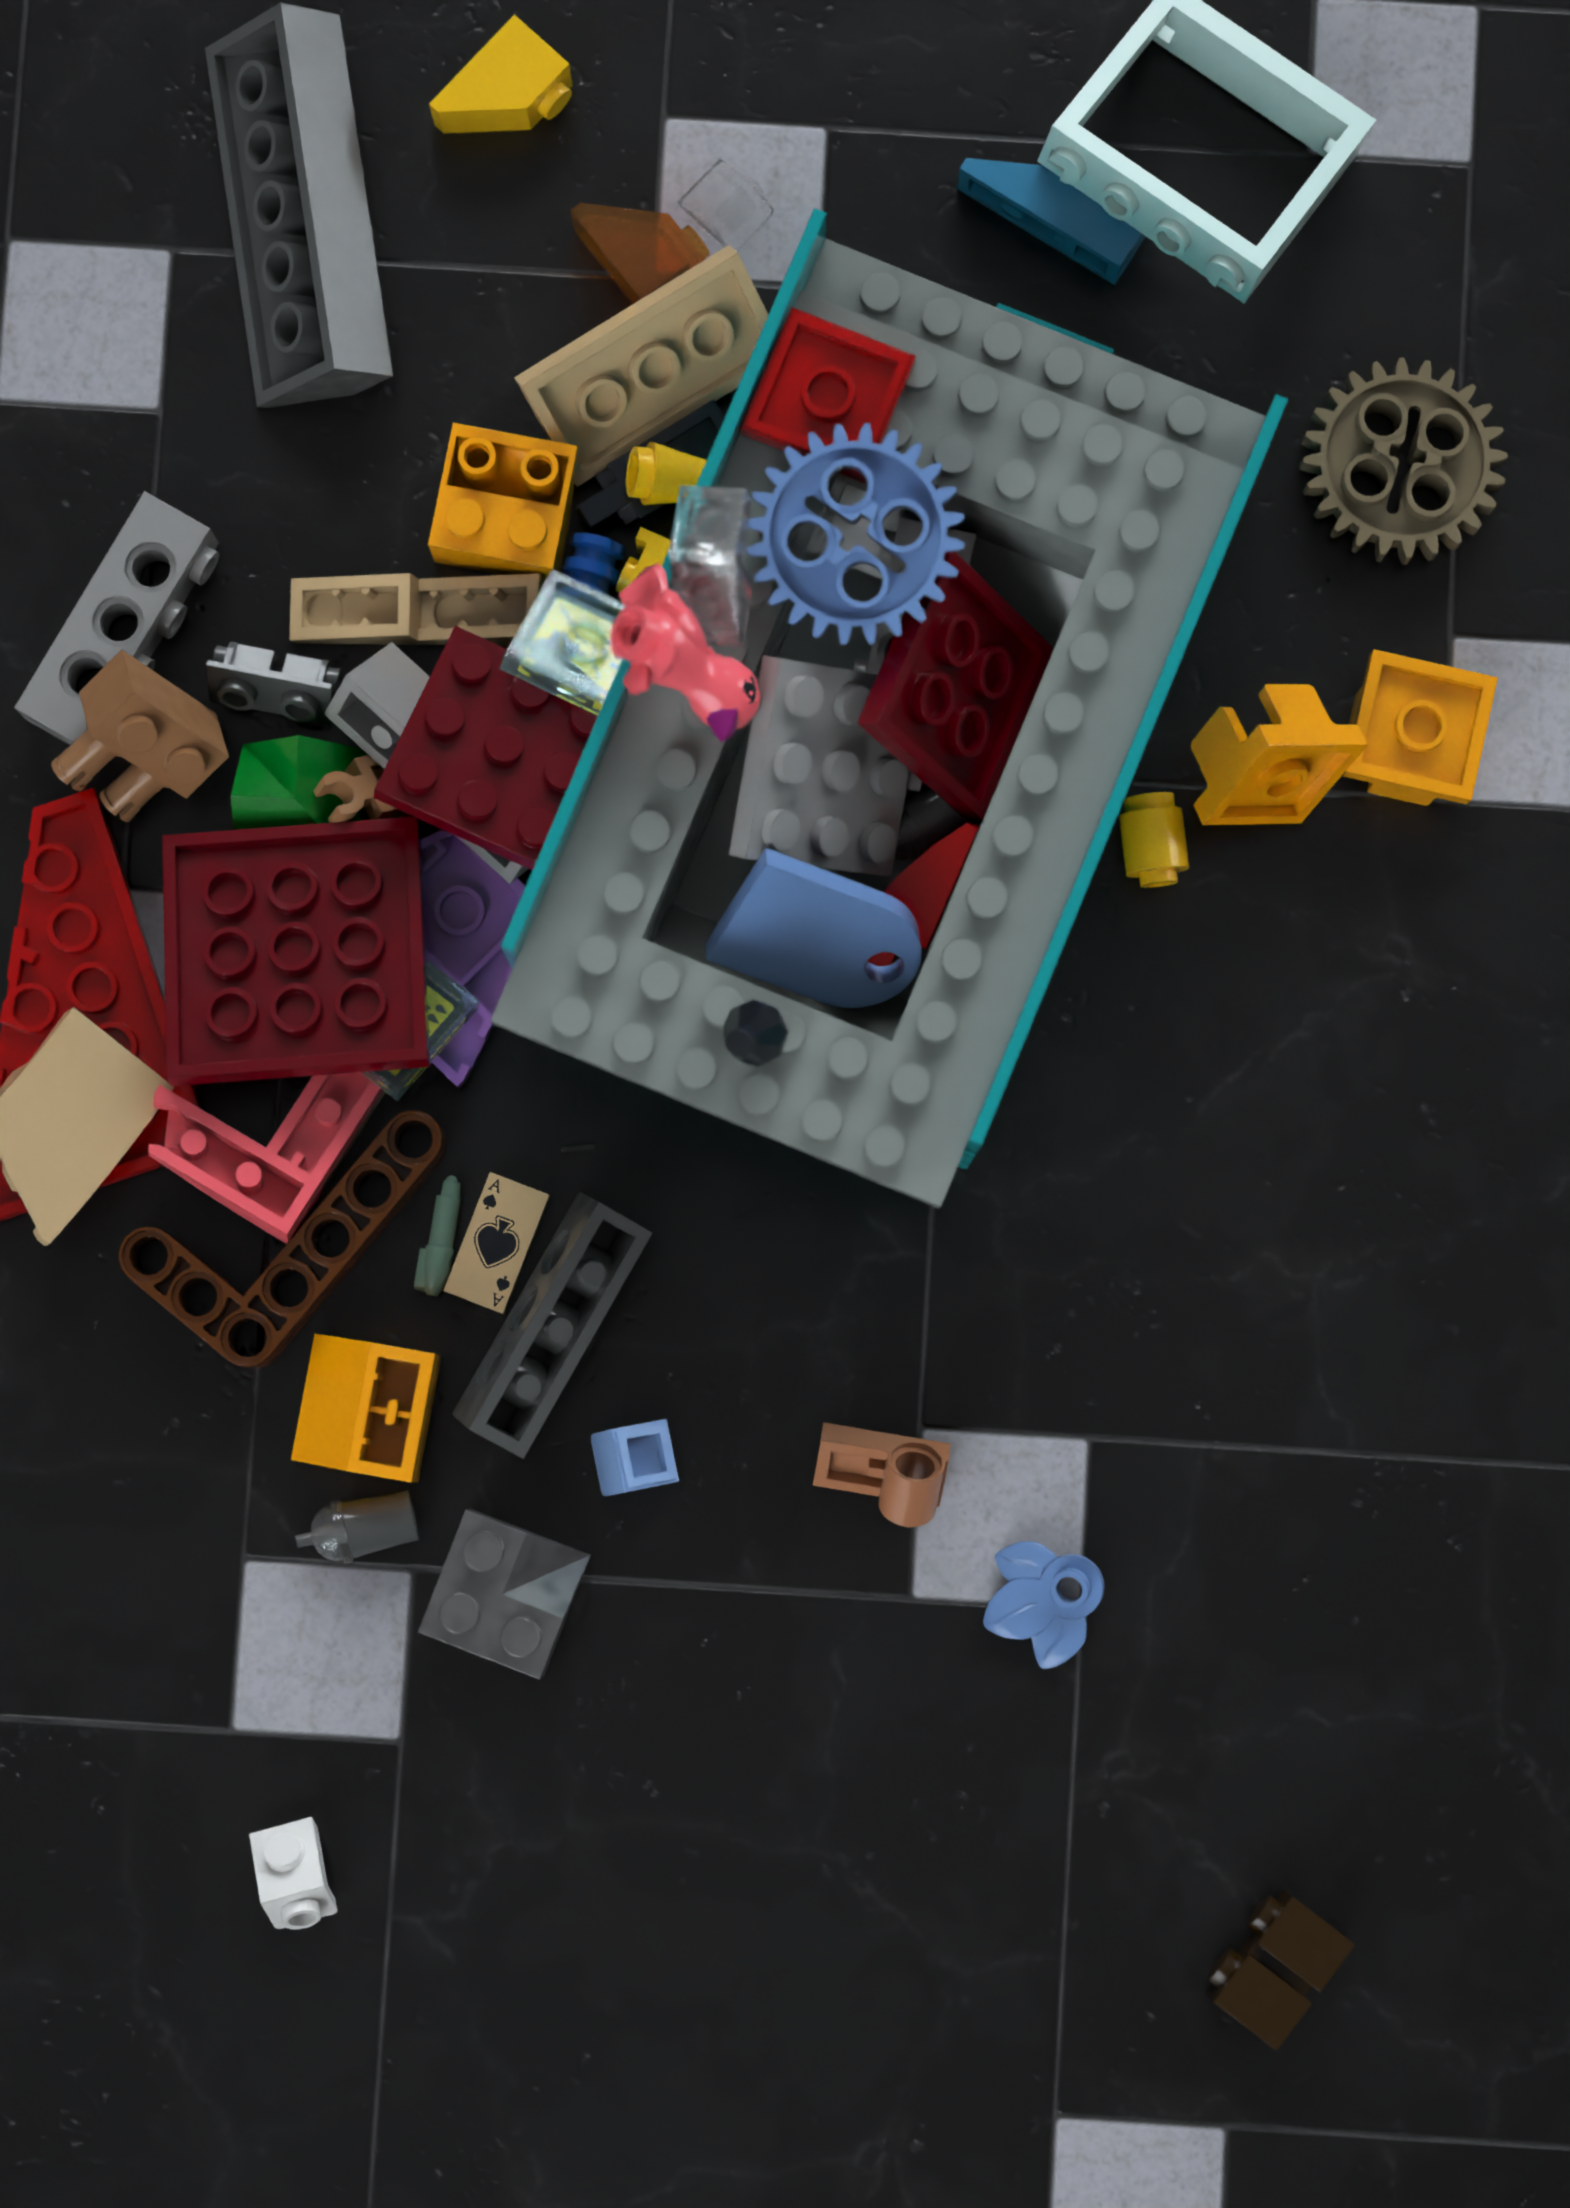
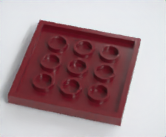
(294, 951)

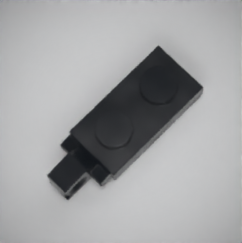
(691, 435)

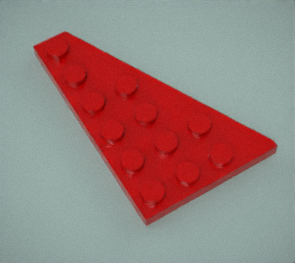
(86, 951)

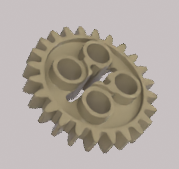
(1456, 475)

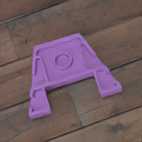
(464, 927)

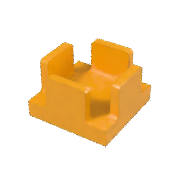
(1420, 728)
(1281, 765)

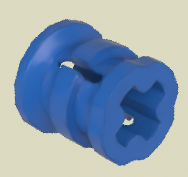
(594, 561)

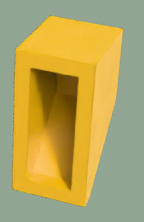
(505, 85)

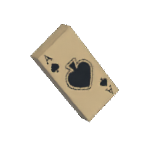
(497, 1243)

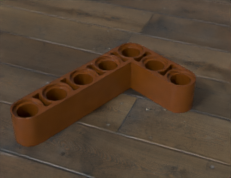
(300, 1254)

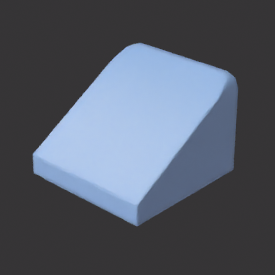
(634, 1457)

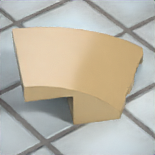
(71, 1119)

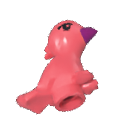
(670, 650)

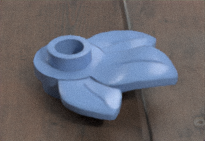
(1036, 1607)

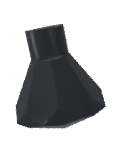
(755, 1033)

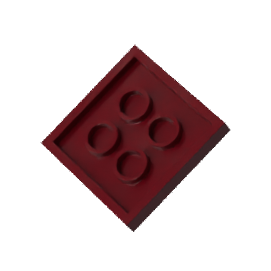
(957, 689)
(486, 752)

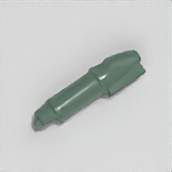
(437, 1256)

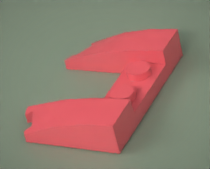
(272, 1183)

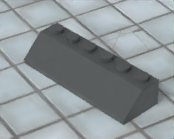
(298, 207)

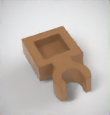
(356, 791)

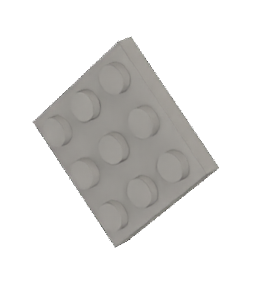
(815, 776)

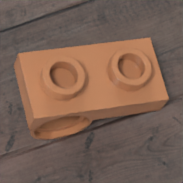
(897, 1468)

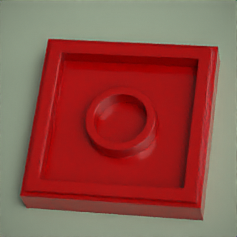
(826, 379)

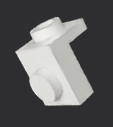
(292, 1874)

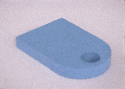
(816, 934)

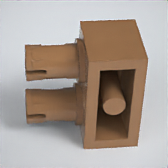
(150, 724)

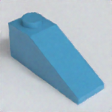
(1053, 213)

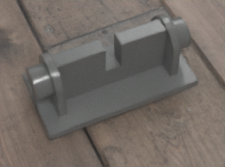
(244, 680)

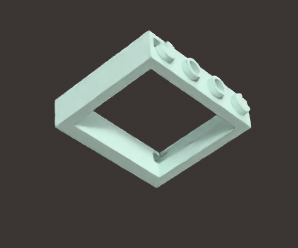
(1255, 77)

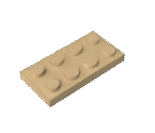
(649, 363)

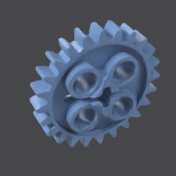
(892, 485)

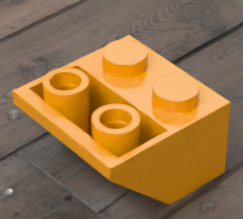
(503, 502)
(366, 1408)

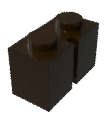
(1277, 1968)

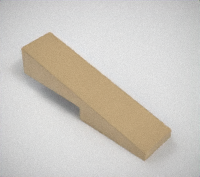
(409, 608)

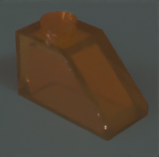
(637, 246)

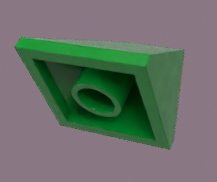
(279, 778)

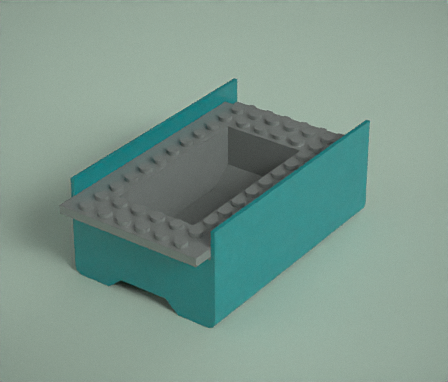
(1095, 519)

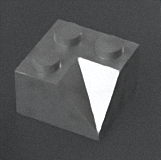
(504, 1593)

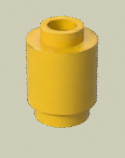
(1153, 839)

